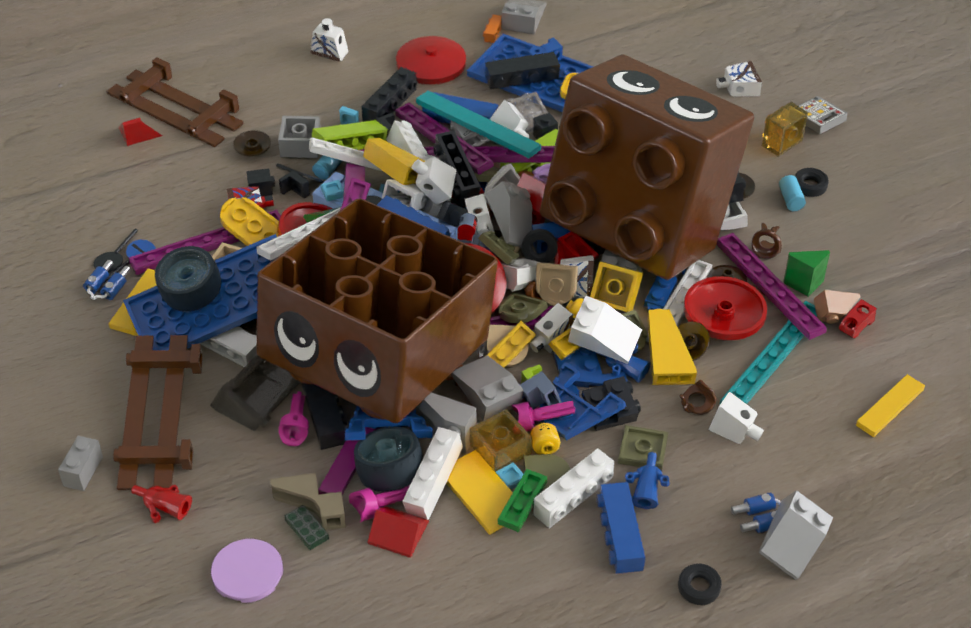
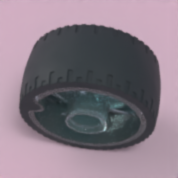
(188, 278)
(388, 458)

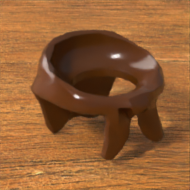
(764, 248)
(701, 388)

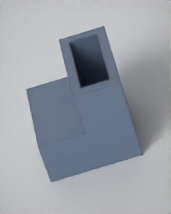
(540, 390)

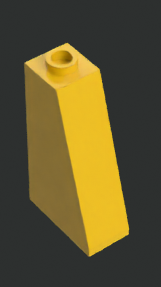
(391, 160)
(668, 353)

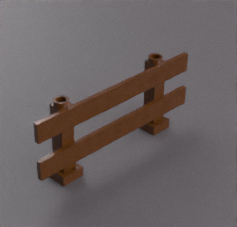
(197, 127)
(167, 451)

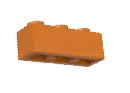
(492, 29)

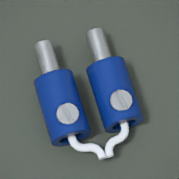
(99, 276)
(757, 505)

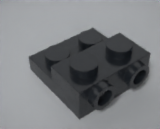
(621, 389)

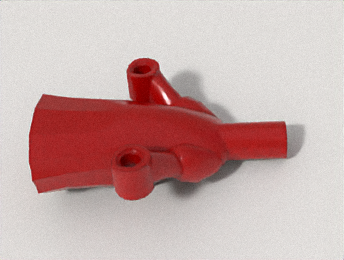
(164, 499)

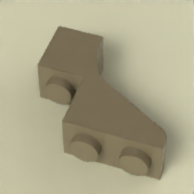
(304, 490)

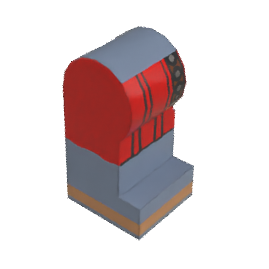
(467, 229)

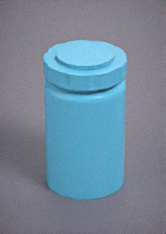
(325, 167)
(792, 193)

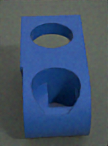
(552, 46)

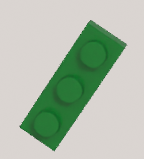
(522, 500)

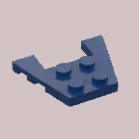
(588, 366)
(585, 414)
(361, 420)

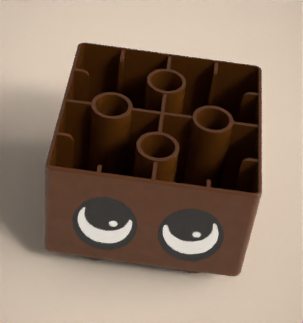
(644, 164)
(375, 308)

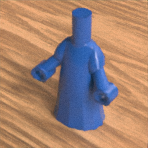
(636, 368)
(647, 485)

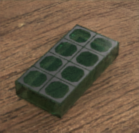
(306, 527)

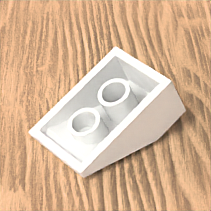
(604, 330)

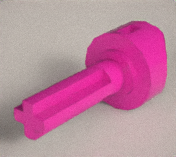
(528, 416)
(294, 423)
(367, 503)

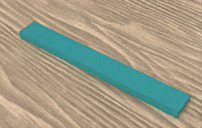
(478, 124)
(767, 361)

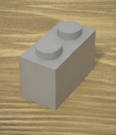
(80, 463)

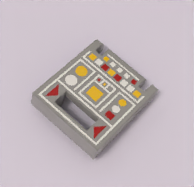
(820, 109)

